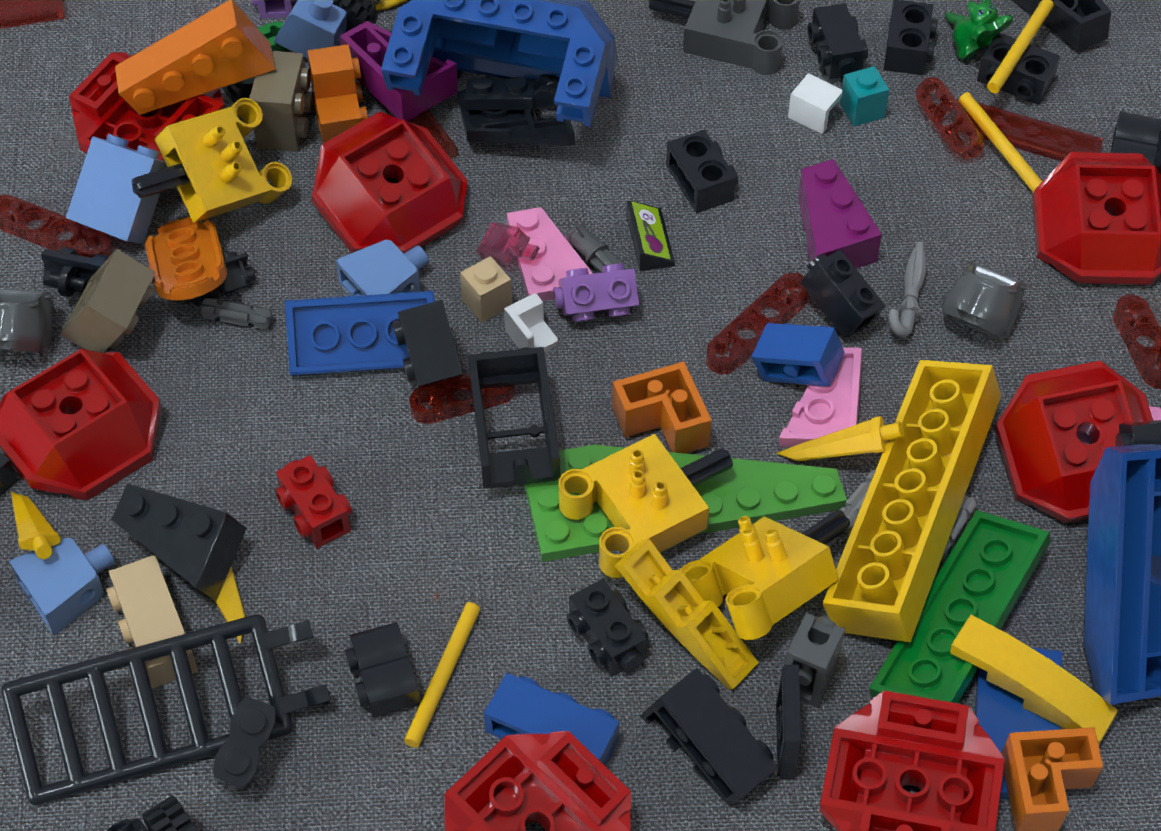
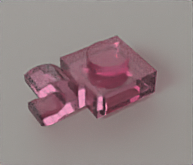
(505, 242)

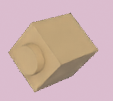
(486, 289)

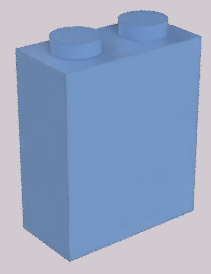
(105, 192)

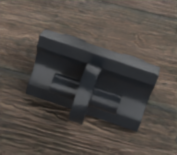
(69, 270)

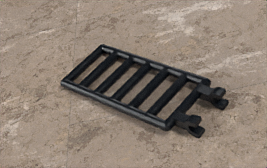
(135, 659)

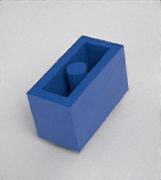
(798, 354)

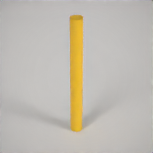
(1019, 46)
(1000, 141)
(442, 675)

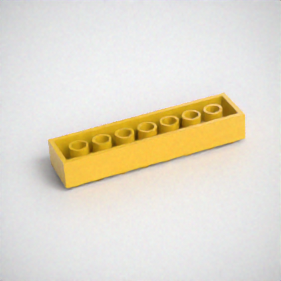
(913, 501)

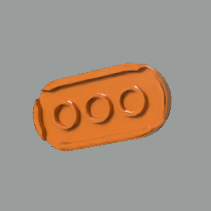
(186, 259)

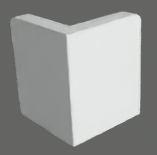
(812, 102)
(526, 324)

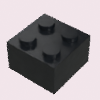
(428, 344)

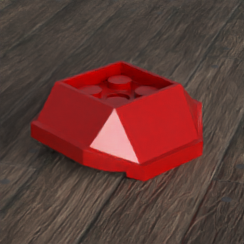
(102, 111)
(366, 207)
(1081, 235)
(80, 424)
(1040, 440)
(918, 744)
(538, 781)

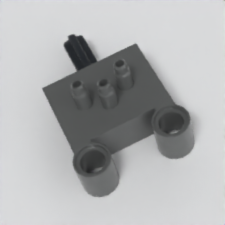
(733, 28)

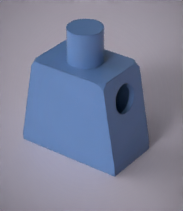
(312, 26)
(381, 270)
(64, 582)

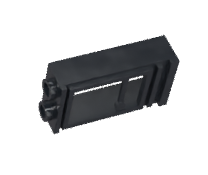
(524, 465)

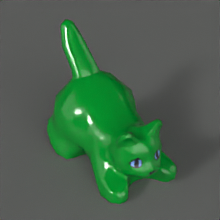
(977, 29)

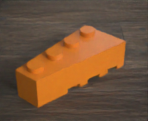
(195, 60)

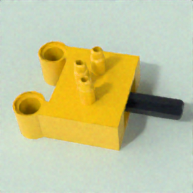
(213, 163)
(642, 497)
(767, 571)

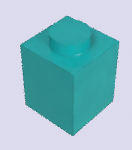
(864, 96)

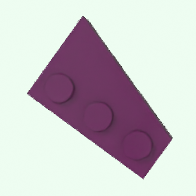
(370, 46)
(836, 216)

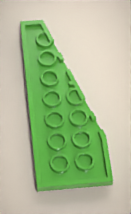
(746, 489)

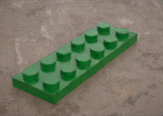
(978, 579)

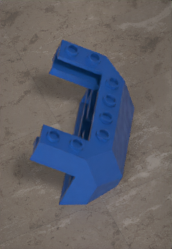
(507, 42)
(1124, 574)

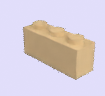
(148, 613)

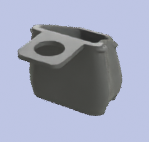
(984, 301)
(25, 321)

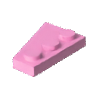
(553, 257)
(825, 407)

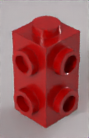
(313, 501)

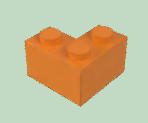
(335, 90)
(663, 400)
(1042, 767)

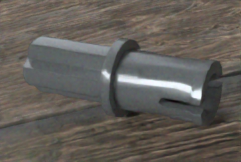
(595, 253)

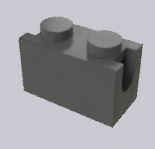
(815, 649)

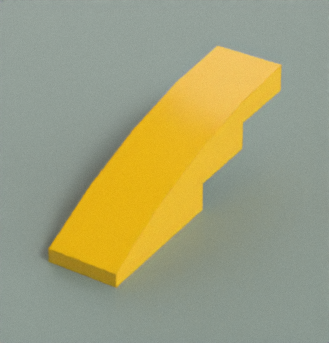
(686, 615)
(1032, 676)

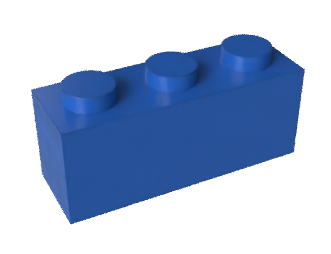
(526, 708)

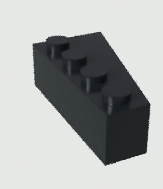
(1075, 21)

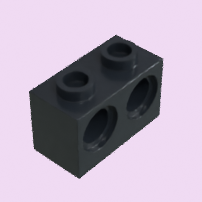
(909, 37)
(1031, 74)
(701, 171)

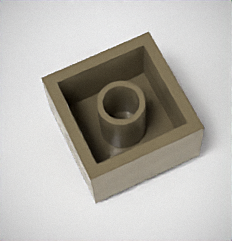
(283, 102)
(109, 303)

